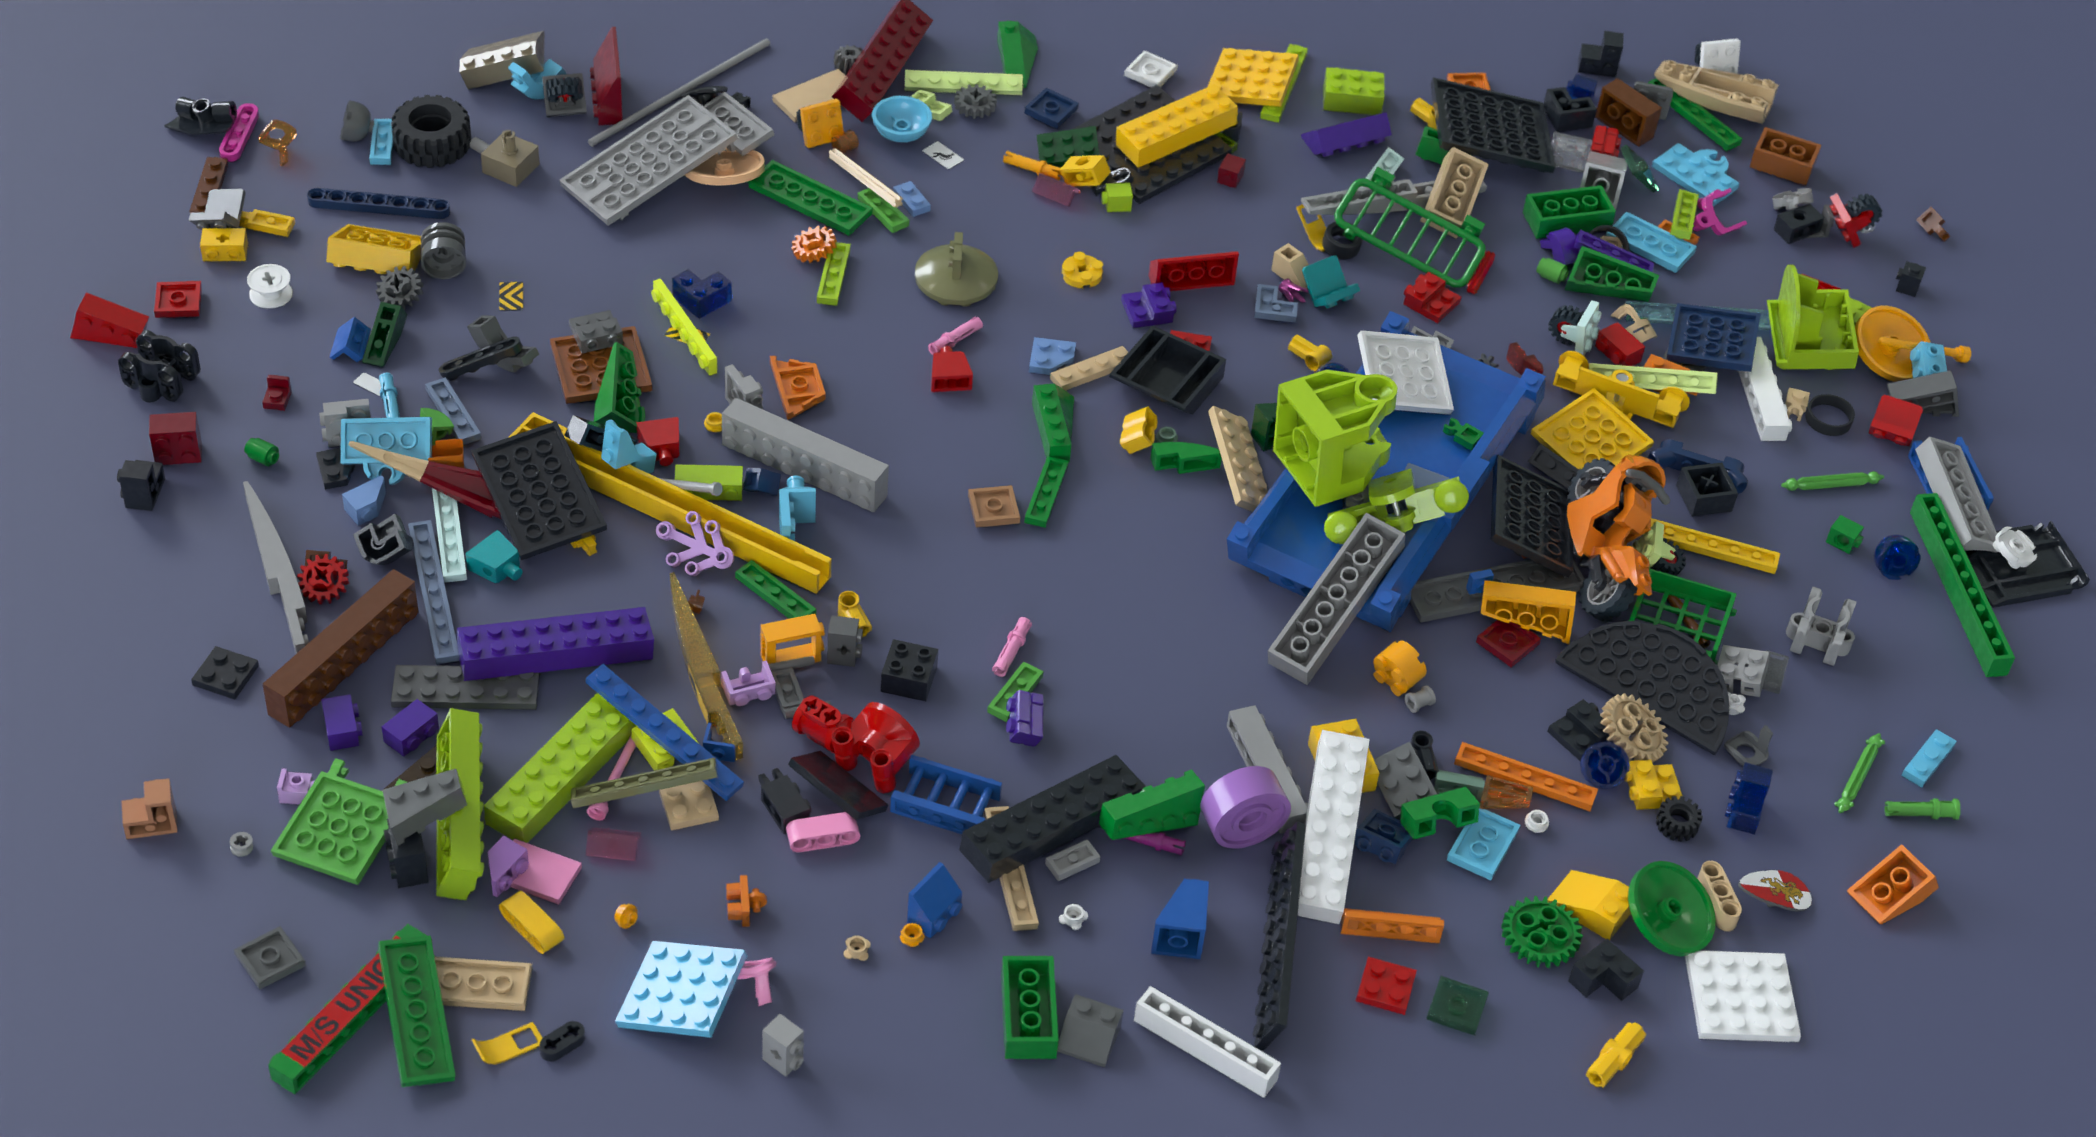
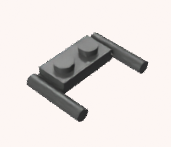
(787, 686)

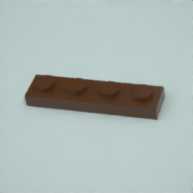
(211, 179)

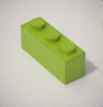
(729, 476)

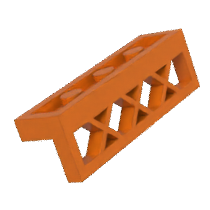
(1392, 925)

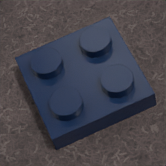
(1051, 108)

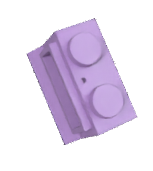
(748, 686)

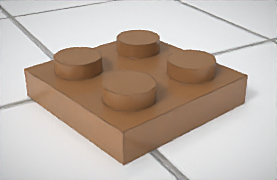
(993, 506)

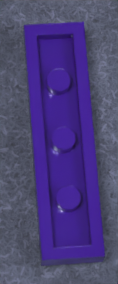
(1599, 245)

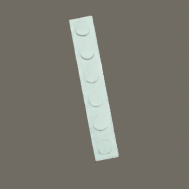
(449, 537)

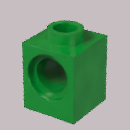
(1845, 534)

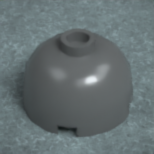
(356, 122)

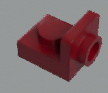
(277, 393)

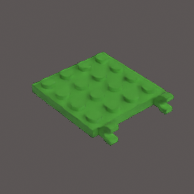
(336, 827)

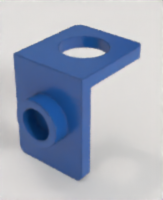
(719, 750)

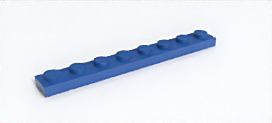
(660, 728)

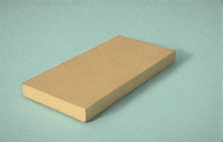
(808, 93)
(483, 983)

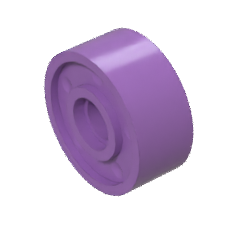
(1245, 807)

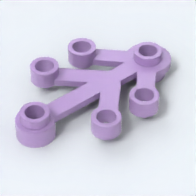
(697, 546)

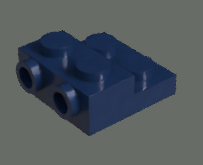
(1382, 836)

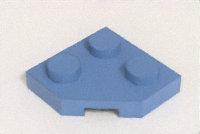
(1050, 354)

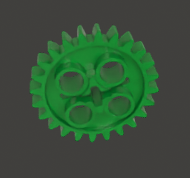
(1541, 931)

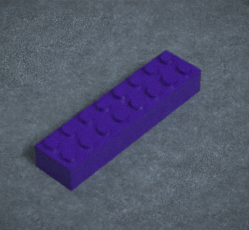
(554, 643)

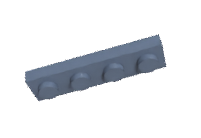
(449, 404)

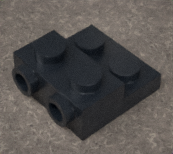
(1579, 728)

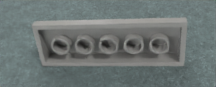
(1953, 481)

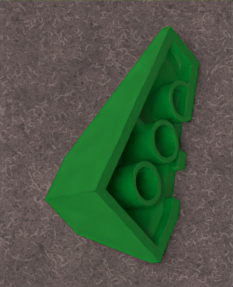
(1016, 49)
(618, 392)

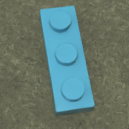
(381, 142)
(1929, 758)

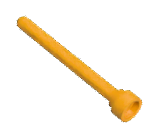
(1960, 353)

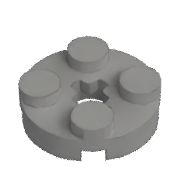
(1792, 199)

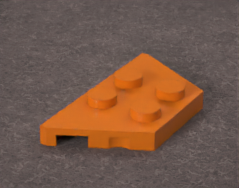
(798, 385)

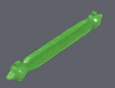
(1832, 481)
(1859, 773)

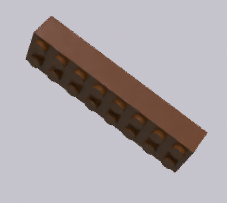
(340, 648)

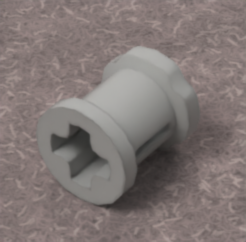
(1420, 698)

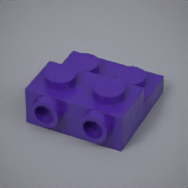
(1149, 306)

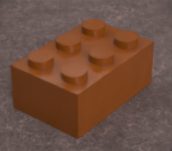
(1785, 156)

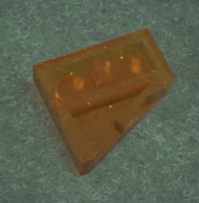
(1505, 794)

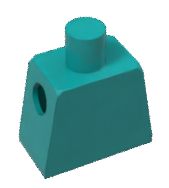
(494, 559)

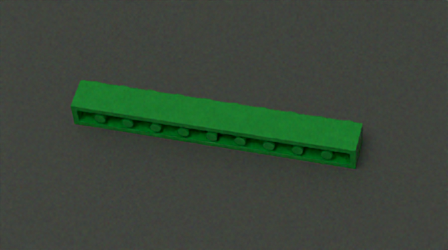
(1962, 585)

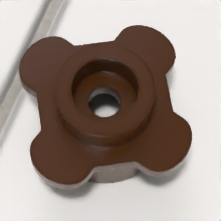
(696, 602)

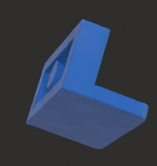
(351, 340)

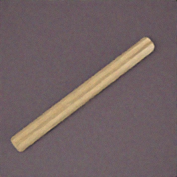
(865, 177)

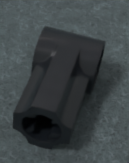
(1422, 744)

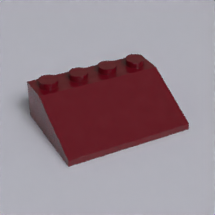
(607, 82)

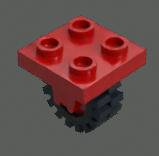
(1855, 215)

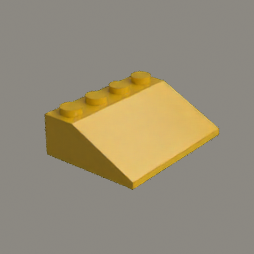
(373, 249)

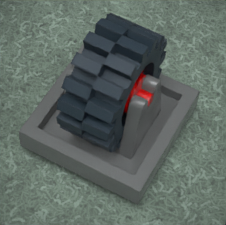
(564, 95)

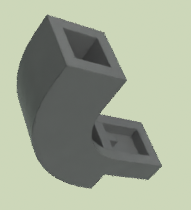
(488, 331)

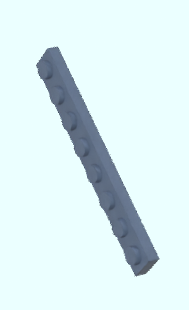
(434, 592)

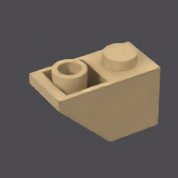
(1289, 264)

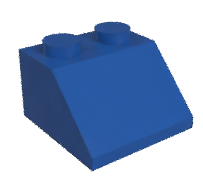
(934, 901)

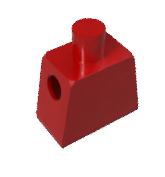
(950, 371)
(661, 437)

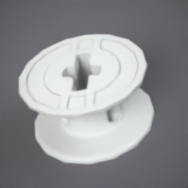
(269, 286)

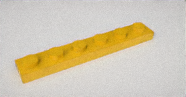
(1721, 547)

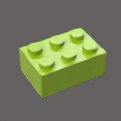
(1353, 91)

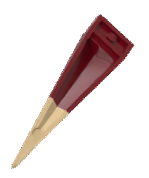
(456, 482)

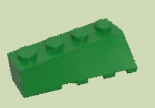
(1054, 419)

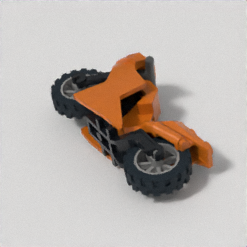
(1605, 513)

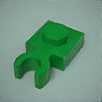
(1464, 435)

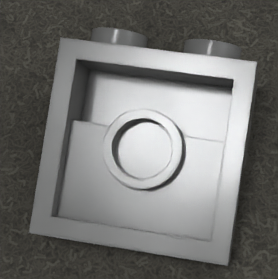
(742, 387)
(340, 410)

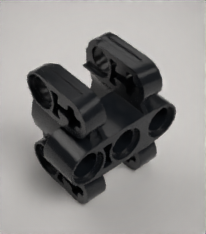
(161, 369)

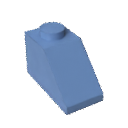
(365, 500)

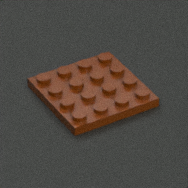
(584, 372)

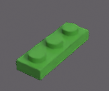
(888, 215)
(1023, 679)

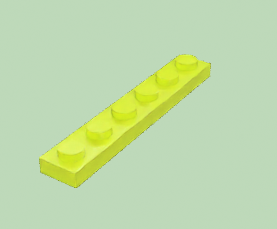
(686, 329)

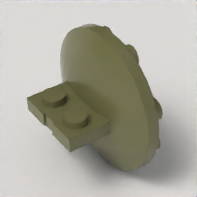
(956, 273)

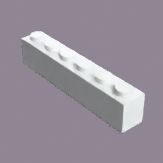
(1765, 397)
(1207, 1041)

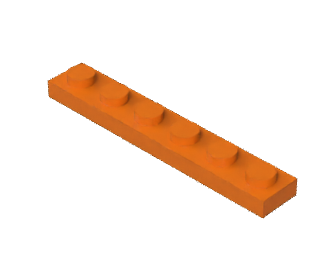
(1543, 781)

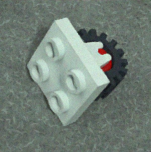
(1575, 326)

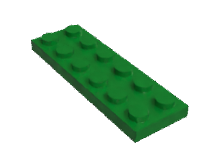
(811, 198)
(416, 1011)

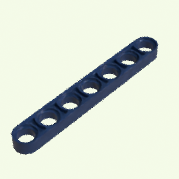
(389, 200)

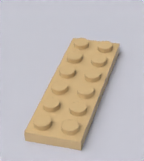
(1239, 458)

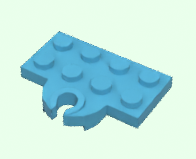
(1696, 171)
(399, 435)

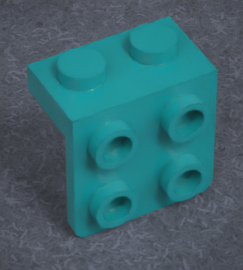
(1328, 283)

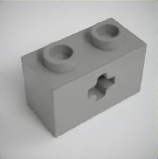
(783, 1045)

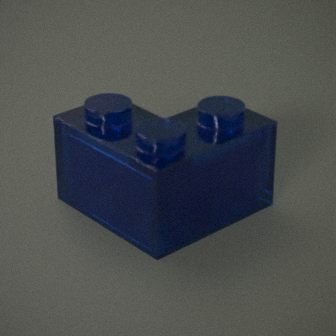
(701, 295)
(1748, 798)

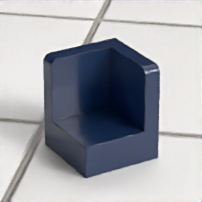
(762, 481)

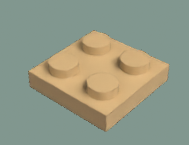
(689, 805)

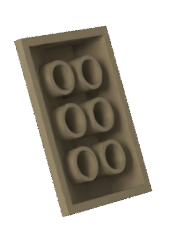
(491, 61)

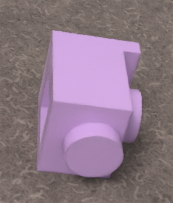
(293, 786)

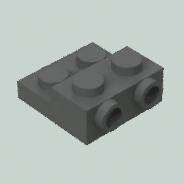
(596, 331)

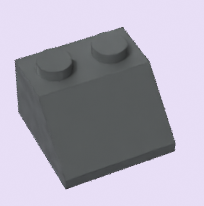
(1090, 1030)

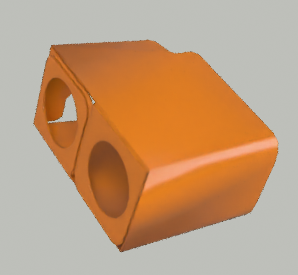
(448, 452)

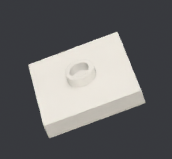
(1150, 69)

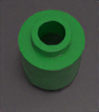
(262, 451)

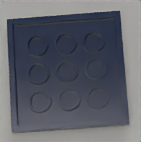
(1713, 337)

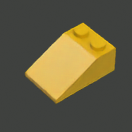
(1595, 900)

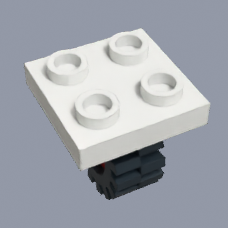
(1718, 55)

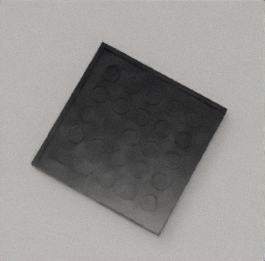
(1492, 125)
(1165, 171)

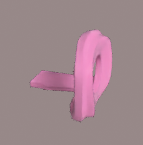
(759, 970)

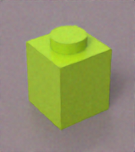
(1117, 197)

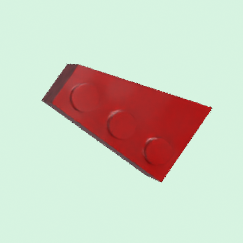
(107, 322)

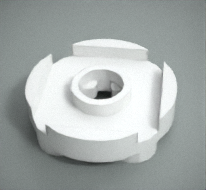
(2015, 547)

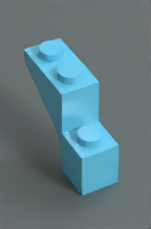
(620, 451)

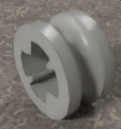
(241, 850)

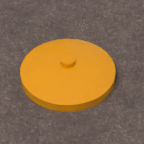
(1893, 323)

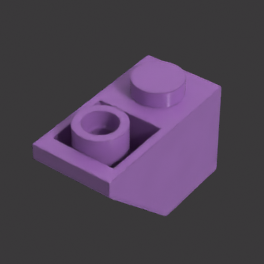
(505, 863)

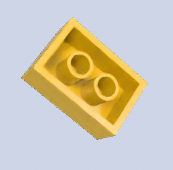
(1352, 728)

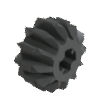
(846, 57)

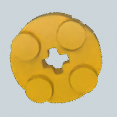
(1091, 273)

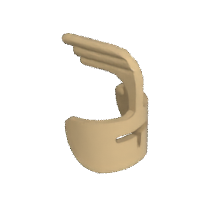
(1640, 335)

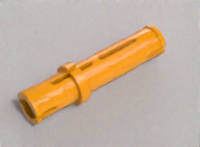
(1032, 165)

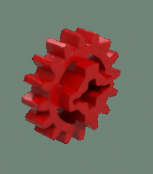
(317, 587)

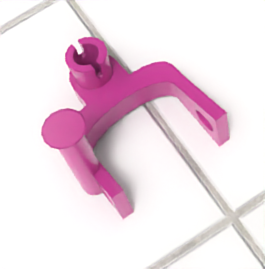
(1708, 217)

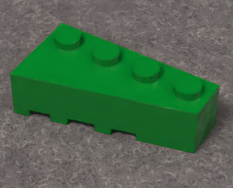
(1154, 808)

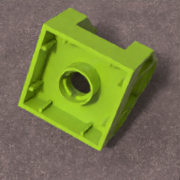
(1326, 431)

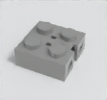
(1750, 676)

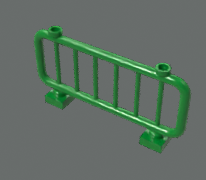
(1381, 184)

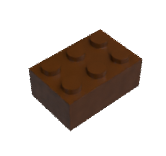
(1628, 112)

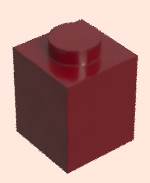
(1231, 170)

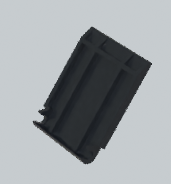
(2049, 575)

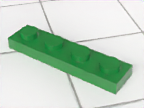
(1046, 491)
(773, 591)

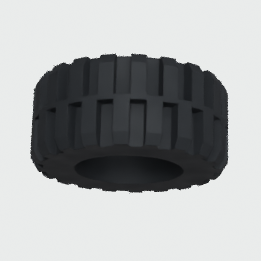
(431, 113)

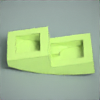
(938, 109)

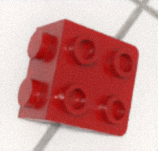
(1895, 420)

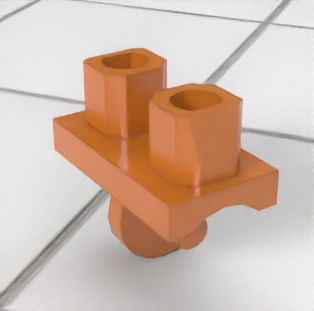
(752, 900)

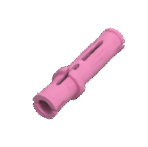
(956, 335)
(1015, 640)

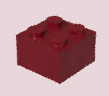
(175, 438)

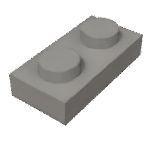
(1072, 860)

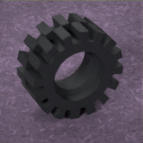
(1676, 828)

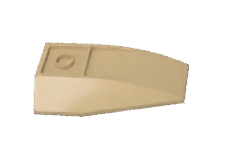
(1720, 90)

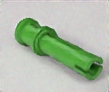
(1933, 809)

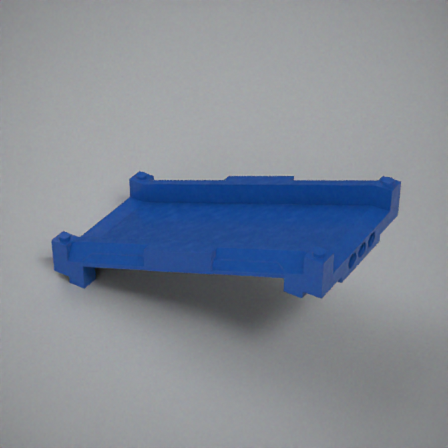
(1287, 531)

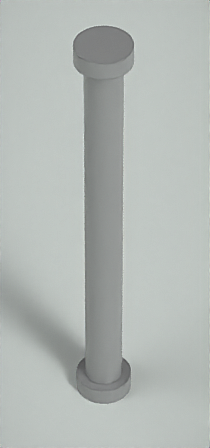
(714, 488)

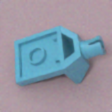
(796, 505)

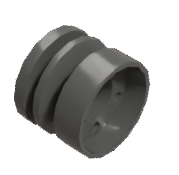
(443, 250)

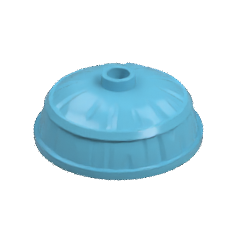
(901, 118)

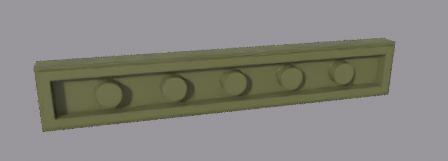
(644, 783)

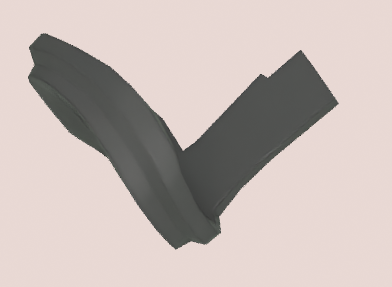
(1747, 738)

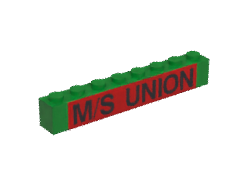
(333, 1024)

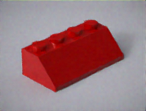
(1195, 271)

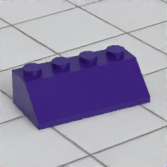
(1347, 134)

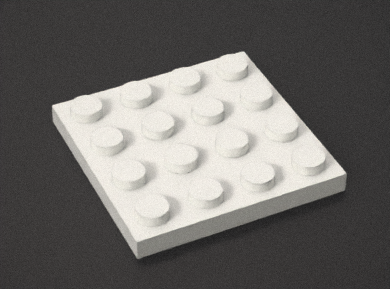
(1413, 365)
(1742, 996)

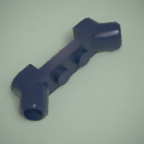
(1673, 456)

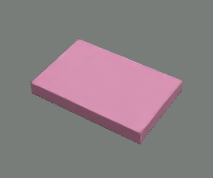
(547, 874)

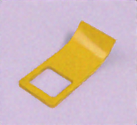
(1314, 230)
(504, 1047)

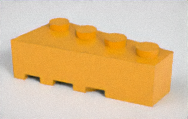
(1531, 607)

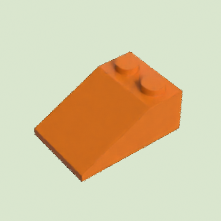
(1894, 886)

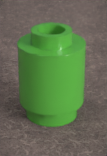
(1552, 270)

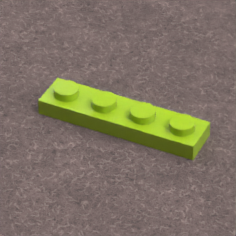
(1684, 214)
(833, 275)

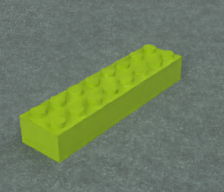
(561, 764)
(459, 834)

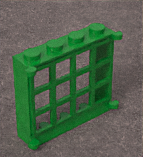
(1692, 592)

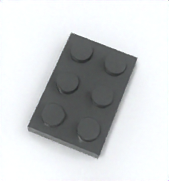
(1402, 778)

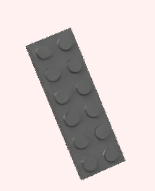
(447, 689)

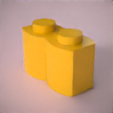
(1138, 430)

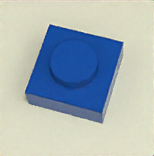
(1476, 581)

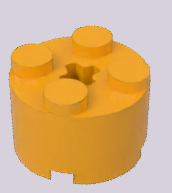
(1399, 667)

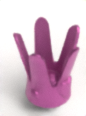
(1289, 289)

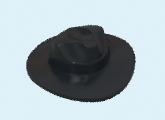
(705, 94)

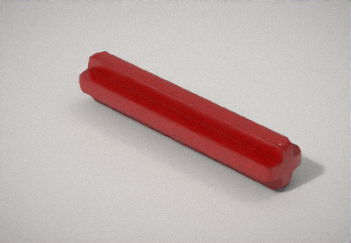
(1480, 273)

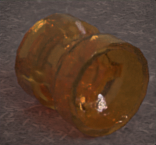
(845, 142)

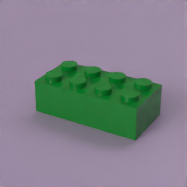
(1568, 208)
(1029, 1007)

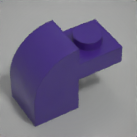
(1562, 245)

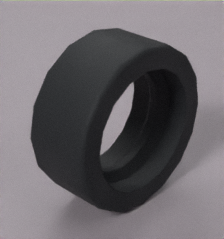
(1335, 248)

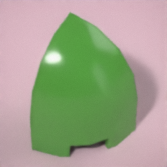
(440, 423)

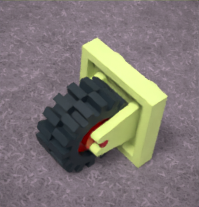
(1659, 552)

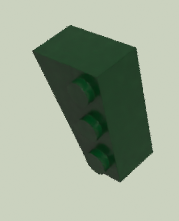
(1264, 425)

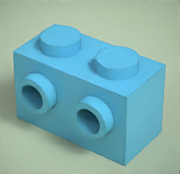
(1927, 359)

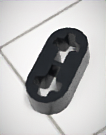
(562, 1041)

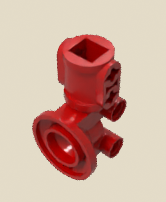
(875, 733)

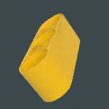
(531, 922)

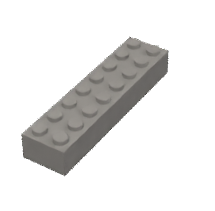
(805, 454)
(1336, 598)

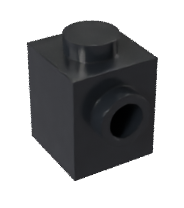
(1910, 278)

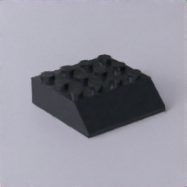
(1170, 370)

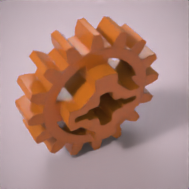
(814, 244)

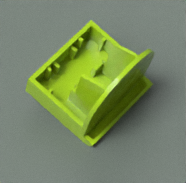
(1812, 325)

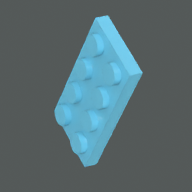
(1654, 242)

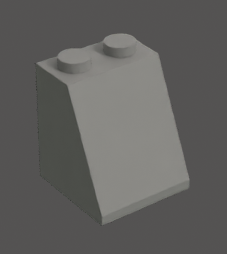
(1605, 171)

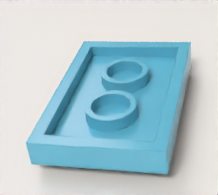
(1484, 844)

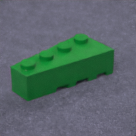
(1610, 277)

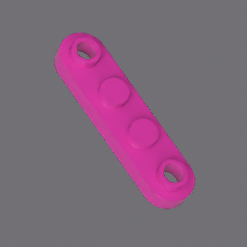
(238, 135)

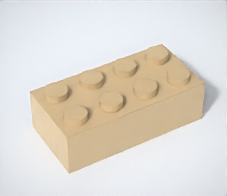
(1456, 188)

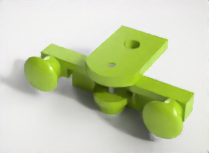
(1422, 504)

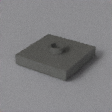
(270, 957)

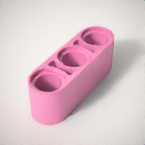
(822, 832)

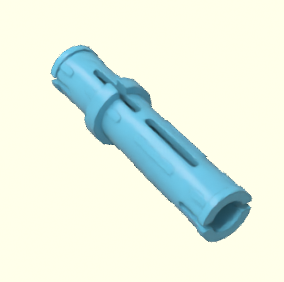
(389, 394)

